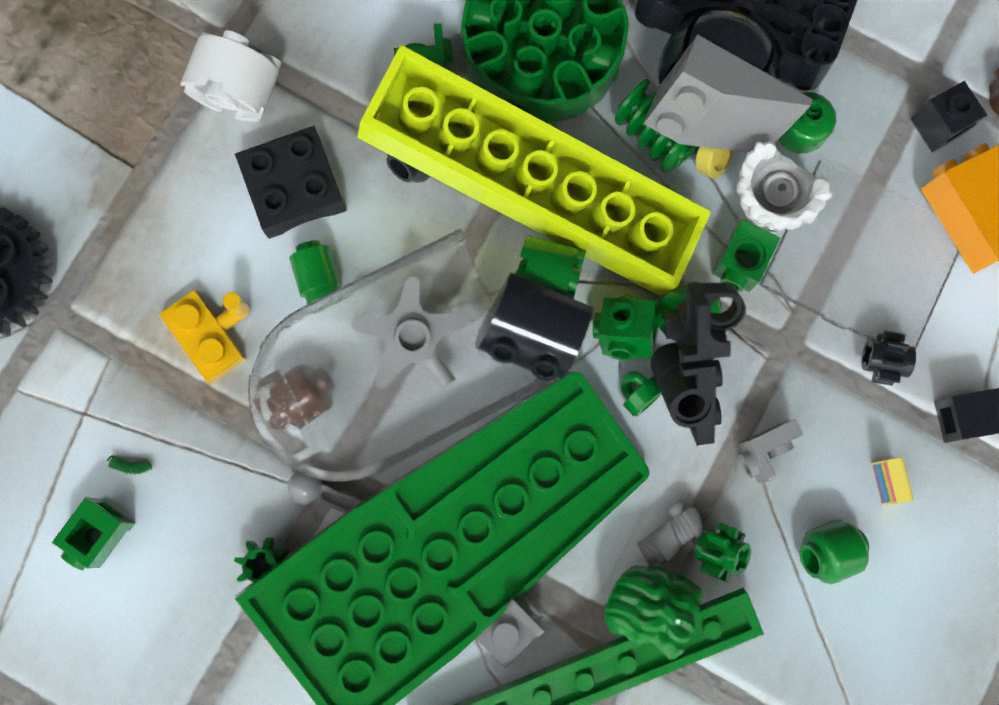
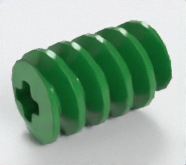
(634, 111)

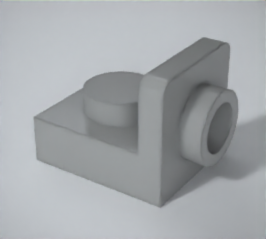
(774, 443)
(512, 631)

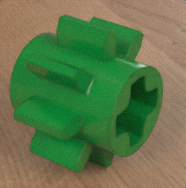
(723, 552)
(250, 571)

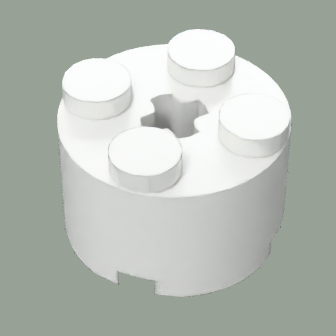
(230, 75)

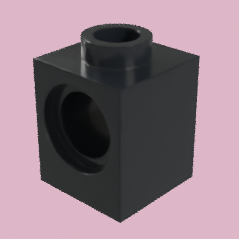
(948, 116)
(969, 415)

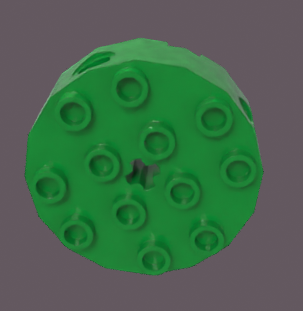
(545, 53)

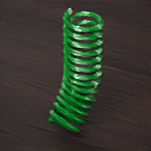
(137, 467)

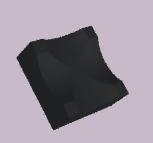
(290, 181)

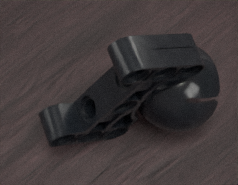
(777, 36)

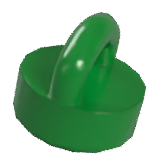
(643, 397)

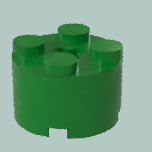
(551, 264)

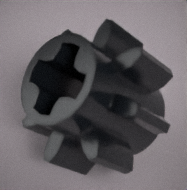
(888, 358)

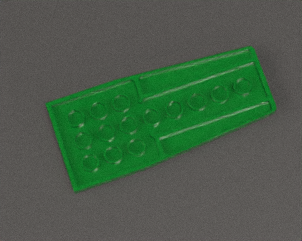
(444, 548)

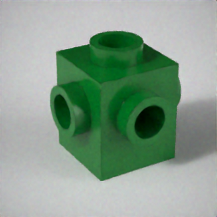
(627, 327)

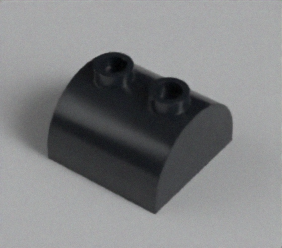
(534, 328)

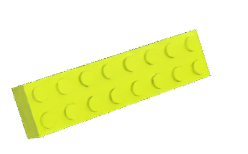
(532, 172)

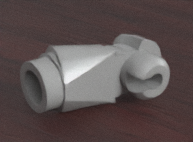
(668, 538)

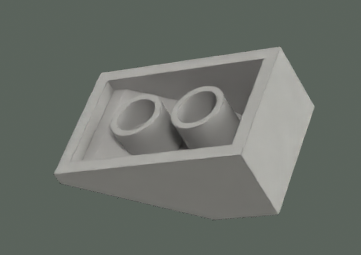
(722, 101)

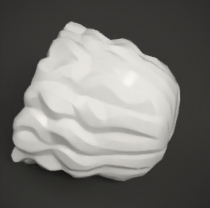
(764, 203)

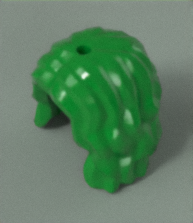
(653, 608)

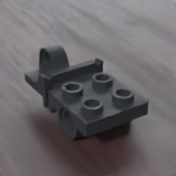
(687, 367)

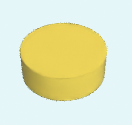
(713, 161)

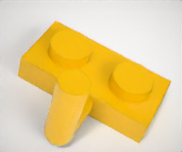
(205, 335)

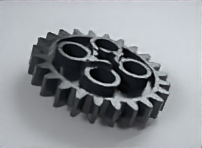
(21, 270)

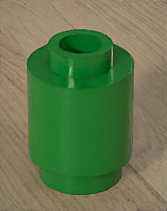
(314, 270)

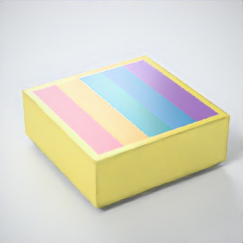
(892, 481)

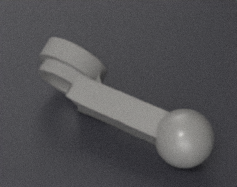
(307, 490)

